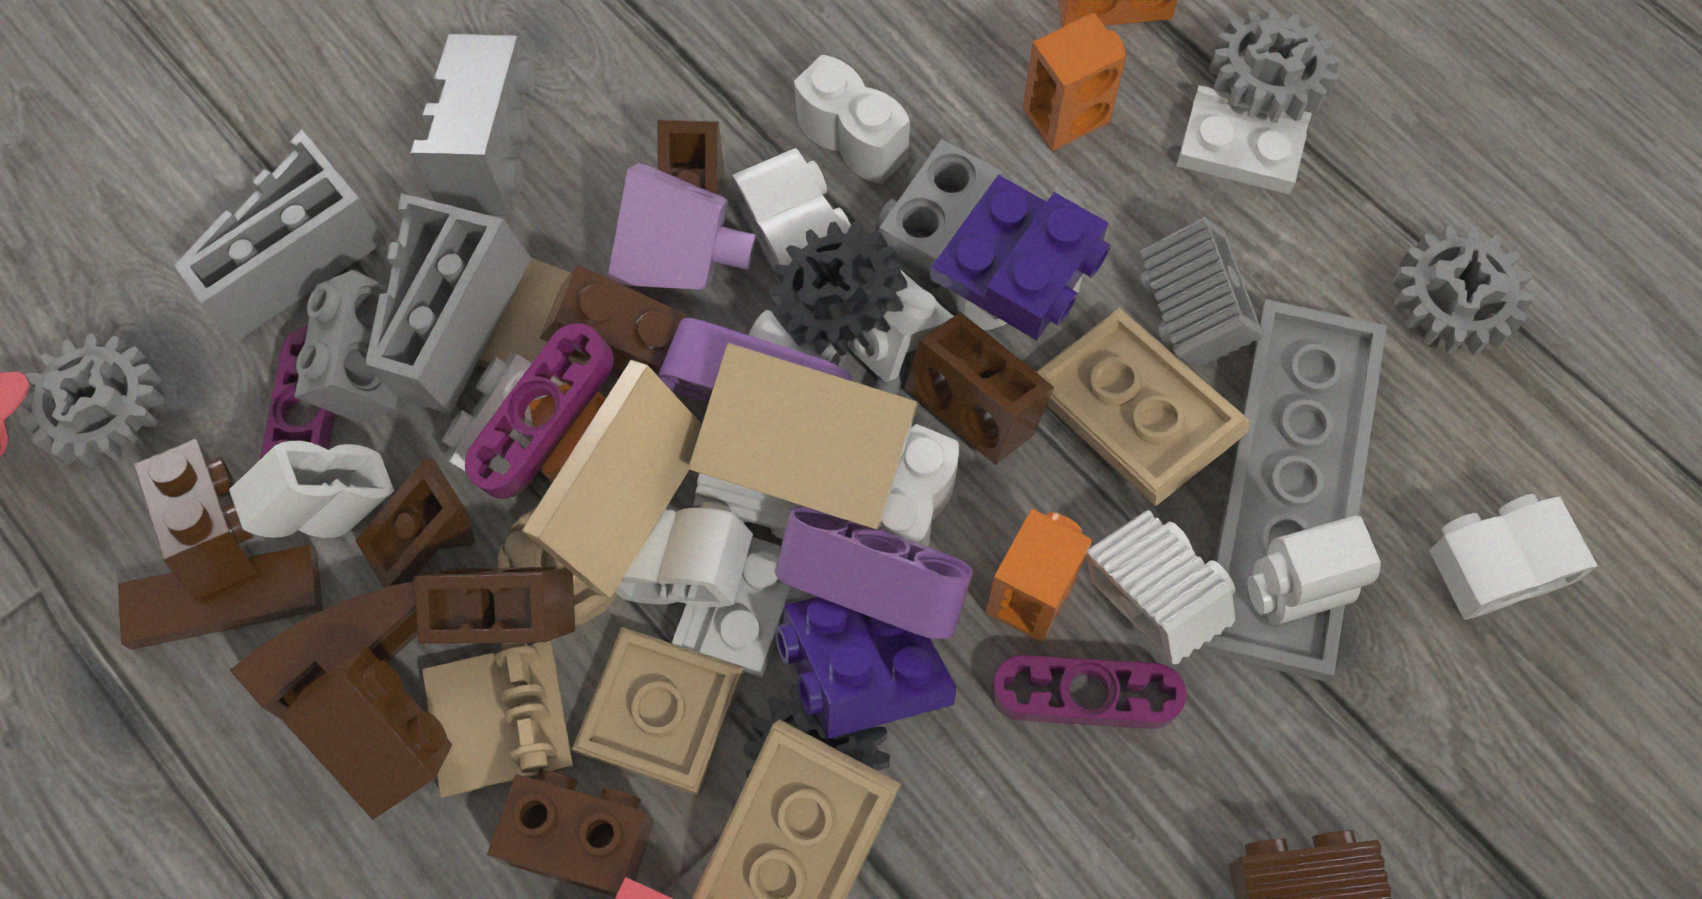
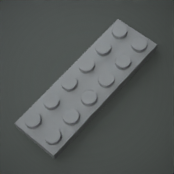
(1296, 469)

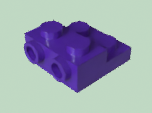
(1022, 256)
(860, 668)

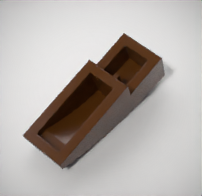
(304, 652)

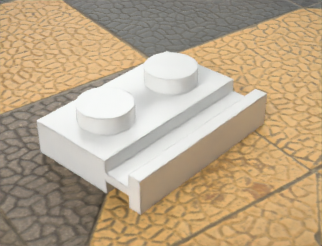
(1242, 148)
(746, 630)

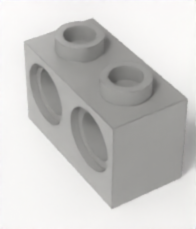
(931, 209)
(337, 347)

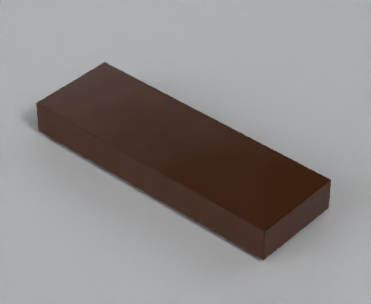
(163, 610)

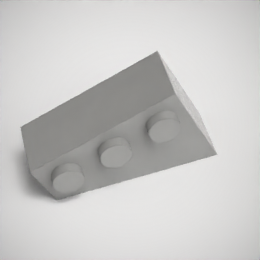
(477, 124)
(280, 243)
(442, 300)

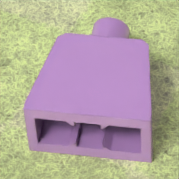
(673, 233)

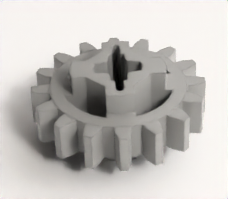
(1274, 65)
(1468, 287)
(89, 400)

